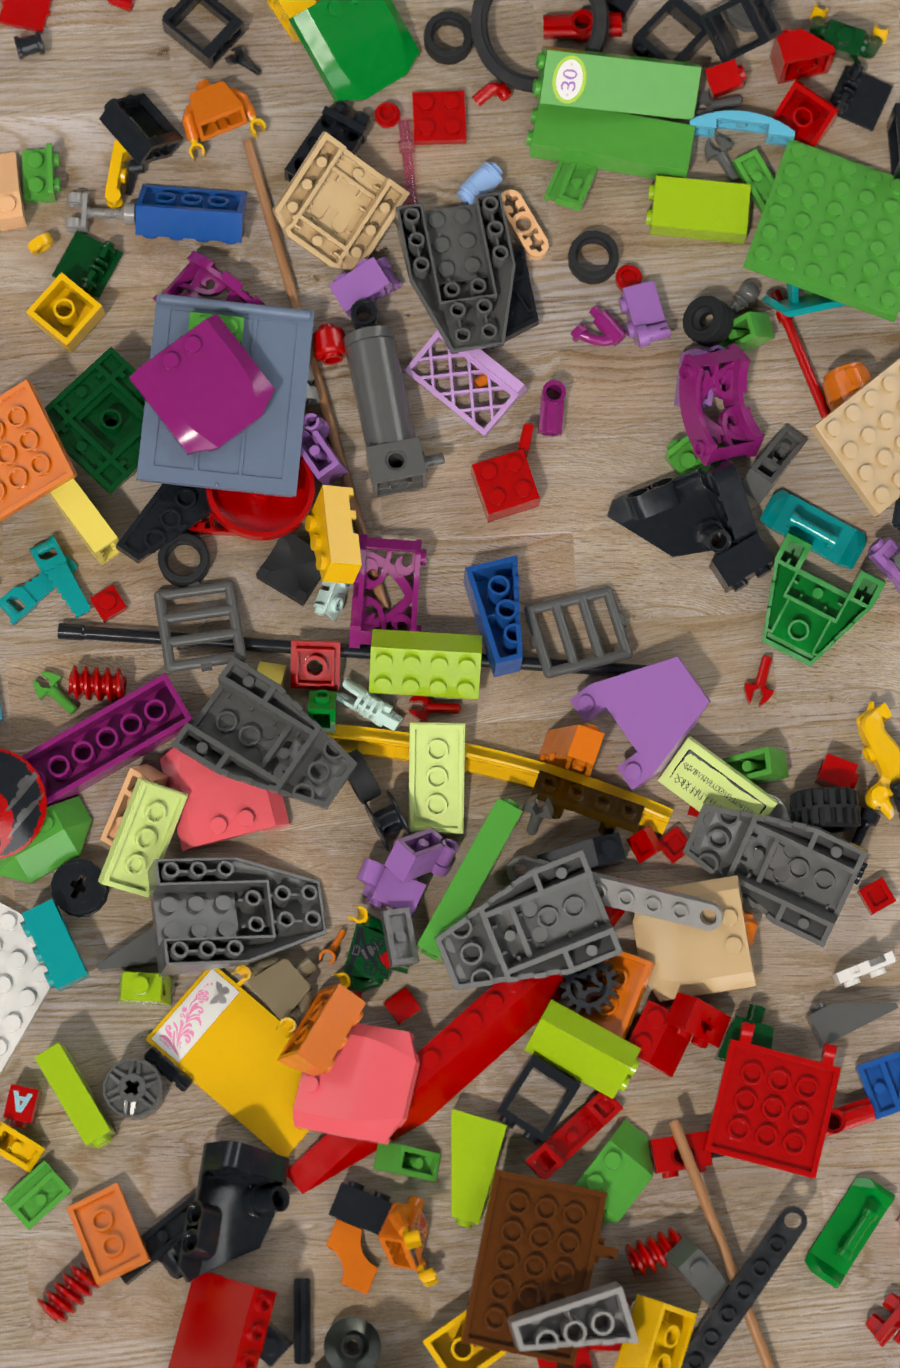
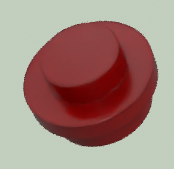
(387, 115)

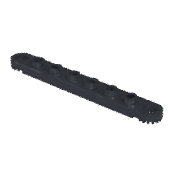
(743, 1290)

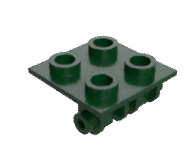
(89, 263)

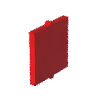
(25, 14)

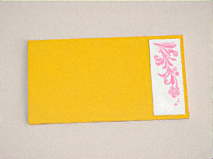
(232, 1055)

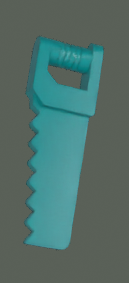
(61, 575)
(29, 595)

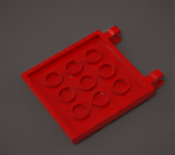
(773, 1106)

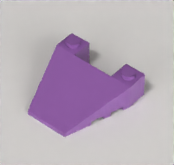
(652, 708)

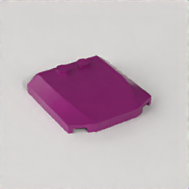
(204, 387)

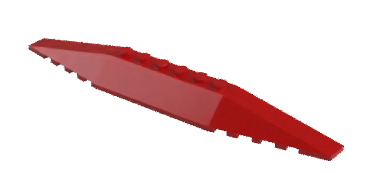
(447, 1065)

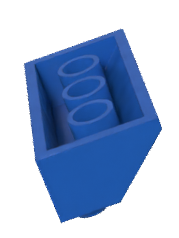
(191, 213)

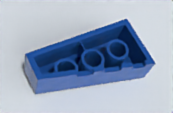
(496, 608)

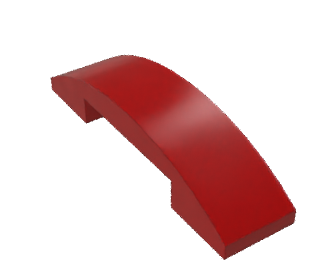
(573, 1135)

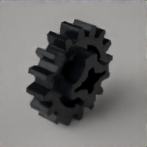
(587, 995)

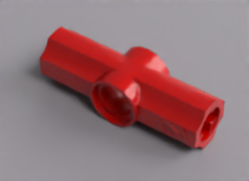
(565, 26)
(852, 1115)

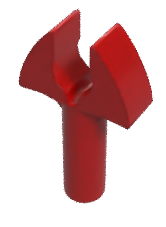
(760, 682)
(432, 707)

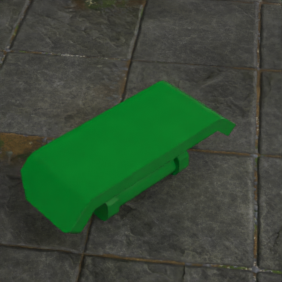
(848, 1230)

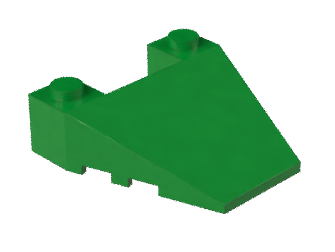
(809, 612)

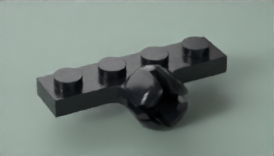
(164, 1243)

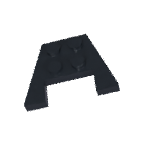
(522, 308)

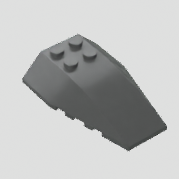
(265, 739)
(783, 866)
(532, 928)

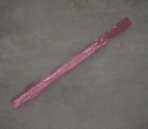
(406, 148)

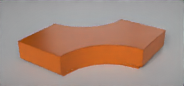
(346, 1243)

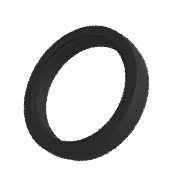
(503, 73)

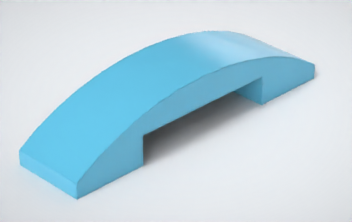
(775, 131)

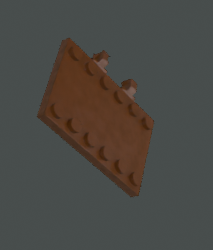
(532, 1252)

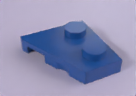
(882, 1083)

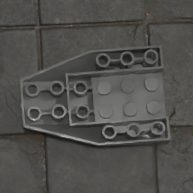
(461, 268)
(228, 912)

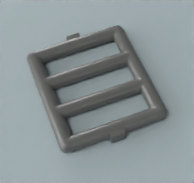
(169, 642)
(574, 664)

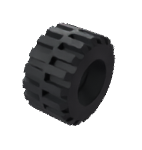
(827, 808)

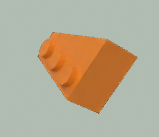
(572, 747)

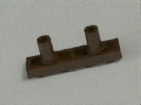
(589, 802)

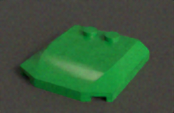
(356, 45)

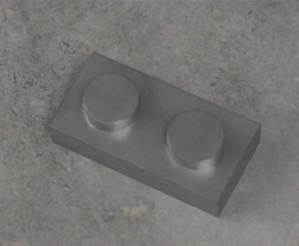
(399, 937)

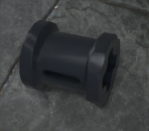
(29, 45)

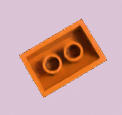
(323, 1030)

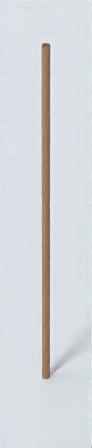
(294, 302)

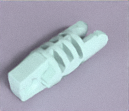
(369, 706)

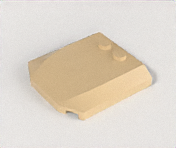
(337, 205)
(695, 958)

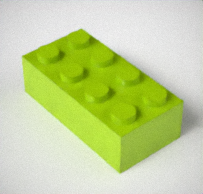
(425, 664)

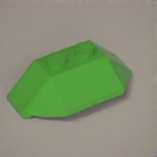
(56, 843)
(620, 1170)

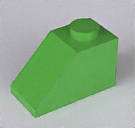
(750, 331)
(761, 765)
(407, 1161)

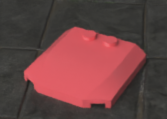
(218, 805)
(365, 1089)

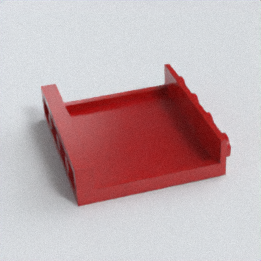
(222, 1324)

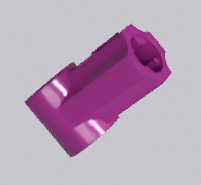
(551, 410)

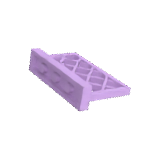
(485, 366)

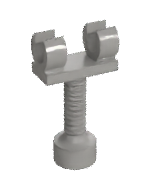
(79, 200)

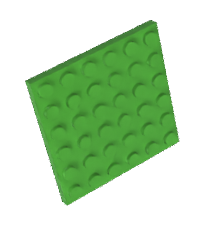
(832, 230)

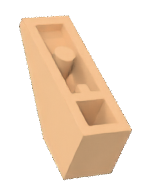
(11, 198)
(142, 771)

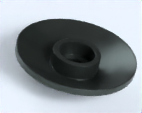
(352, 1329)

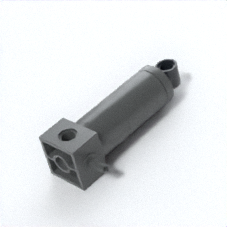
(384, 407)

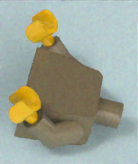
(281, 987)

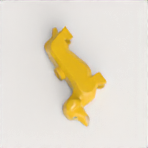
(882, 752)

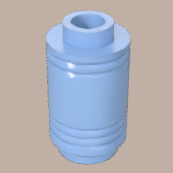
(482, 181)

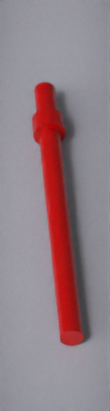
(802, 358)

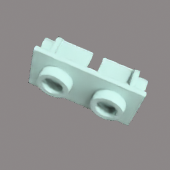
(331, 601)

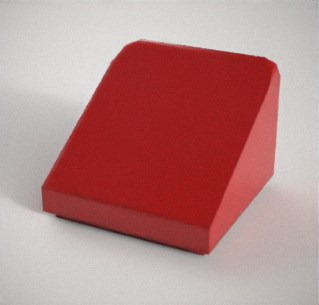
(402, 1006)

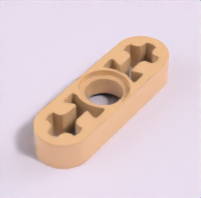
(538, 237)

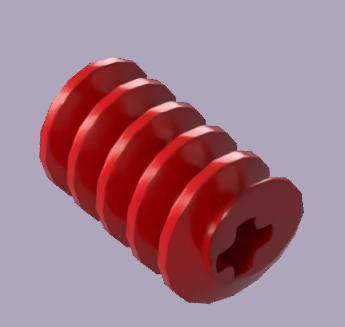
(97, 684)
(652, 1252)
(68, 1293)

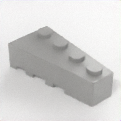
(576, 1321)

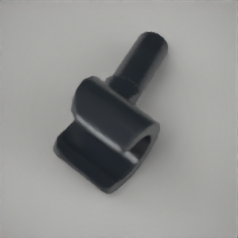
(242, 61)
(134, 169)

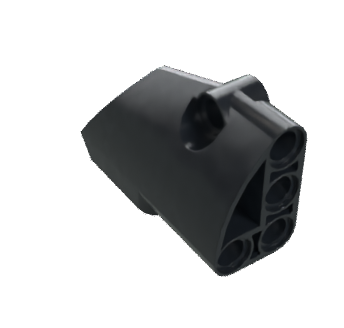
(688, 510)
(232, 1205)

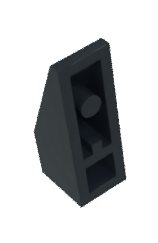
(599, 851)

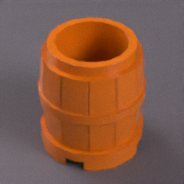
(844, 382)

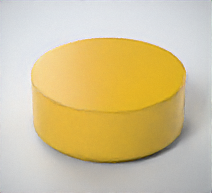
(40, 243)

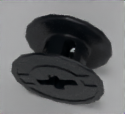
(387, 820)
(64, 893)

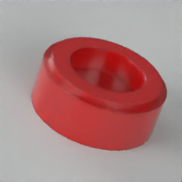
(627, 276)

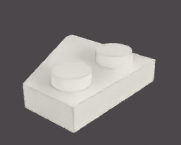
(873, 967)

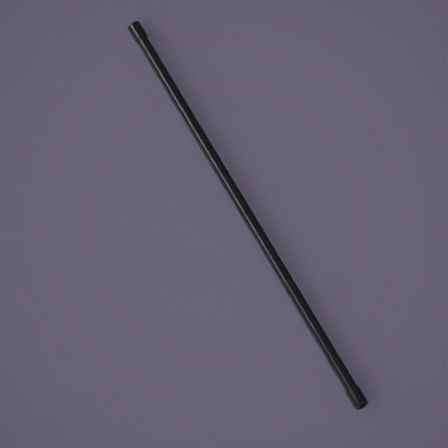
(81, 632)

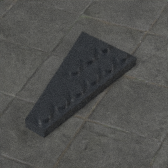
(163, 519)

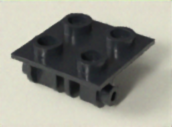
(860, 97)

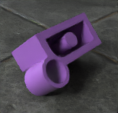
(387, 890)

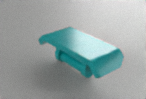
(800, 305)
(829, 536)

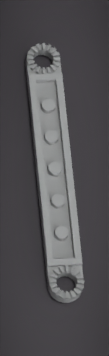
(642, 898)

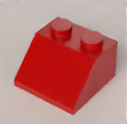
(800, 56)
(658, 1043)

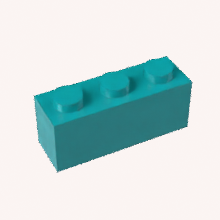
(54, 945)

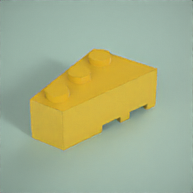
(333, 536)

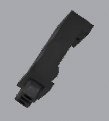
(334, 122)

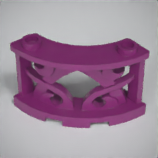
(201, 271)
(694, 387)
(360, 621)

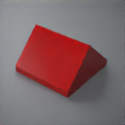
(806, 114)

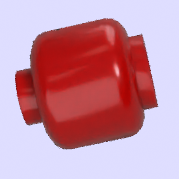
(329, 344)

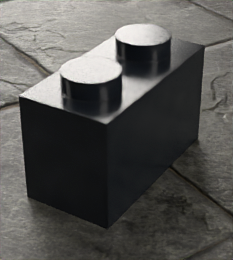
(742, 563)
(361, 1208)

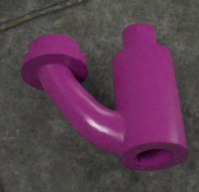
(611, 329)

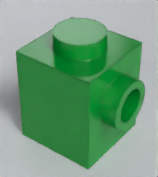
(323, 709)

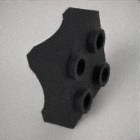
(291, 569)

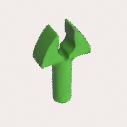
(54, 692)

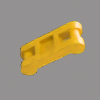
(116, 176)

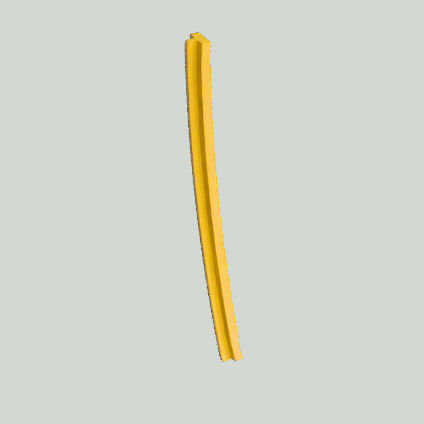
(494, 765)

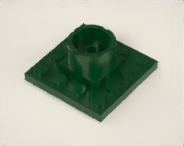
(87, 410)

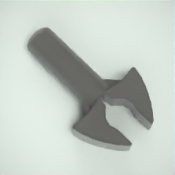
(712, 105)
(722, 157)
(537, 813)

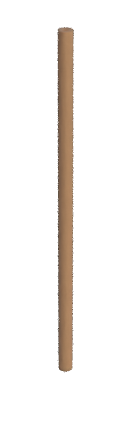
(718, 1236)

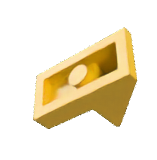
(19, 1148)

